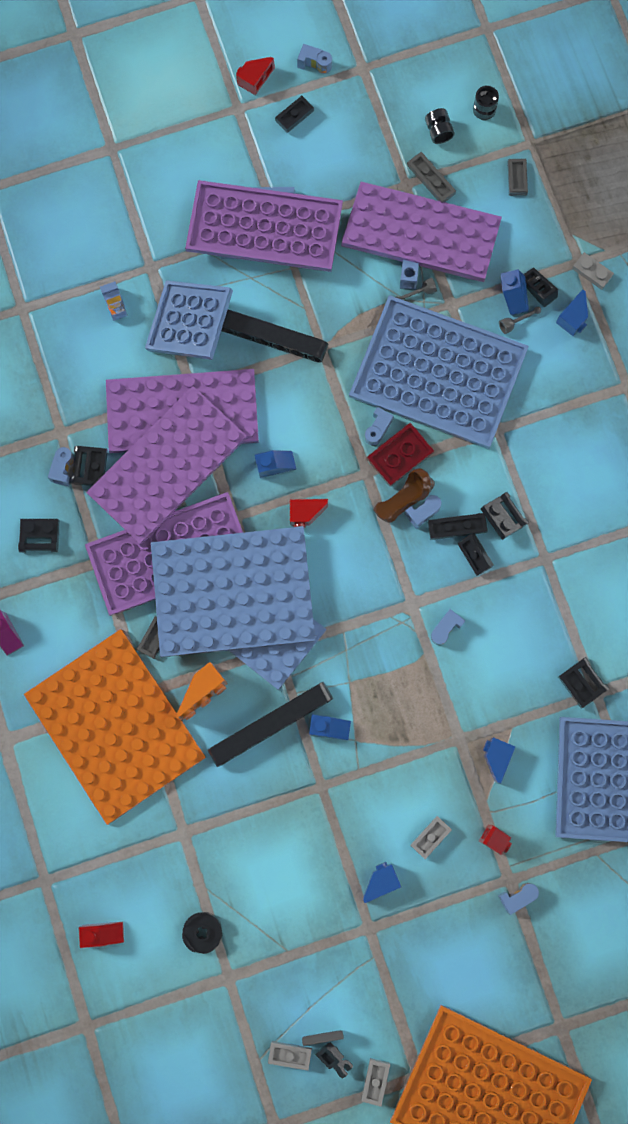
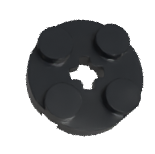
(201, 944)

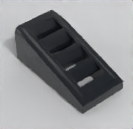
(545, 296)

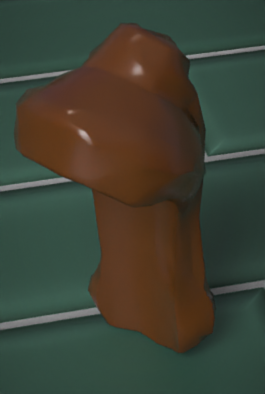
(415, 489)

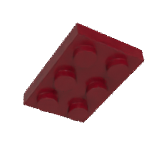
(400, 454)

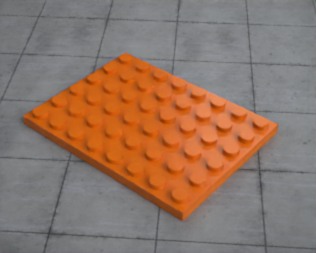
(114, 726)
(486, 1078)

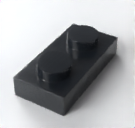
(294, 114)
(475, 554)

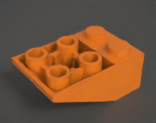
(202, 687)

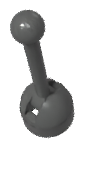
(428, 287)
(507, 324)

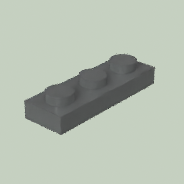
(431, 177)

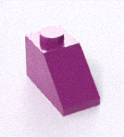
(9, 637)

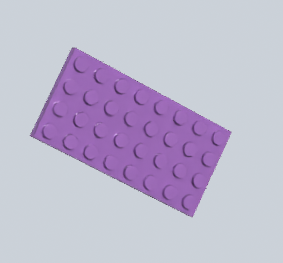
(264, 226)
(421, 231)
(141, 401)
(166, 465)
(126, 567)

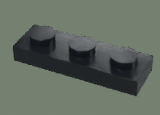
(457, 526)

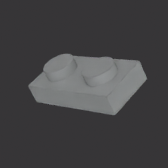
(592, 271)
(431, 837)
(289, 1055)
(375, 1082)

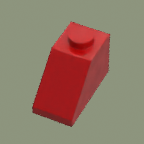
(254, 74)
(306, 511)
(495, 840)
(101, 934)

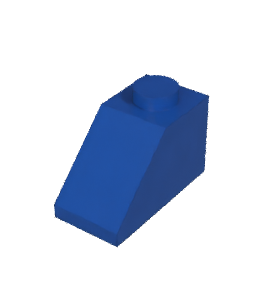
(515, 291)
(574, 315)
(274, 462)
(329, 727)
(498, 757)
(381, 882)

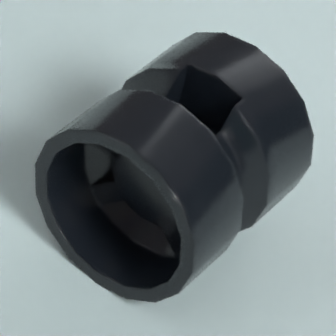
(485, 102)
(439, 126)

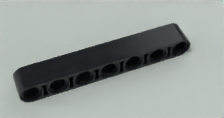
(274, 336)
(270, 724)

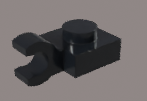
(333, 1059)

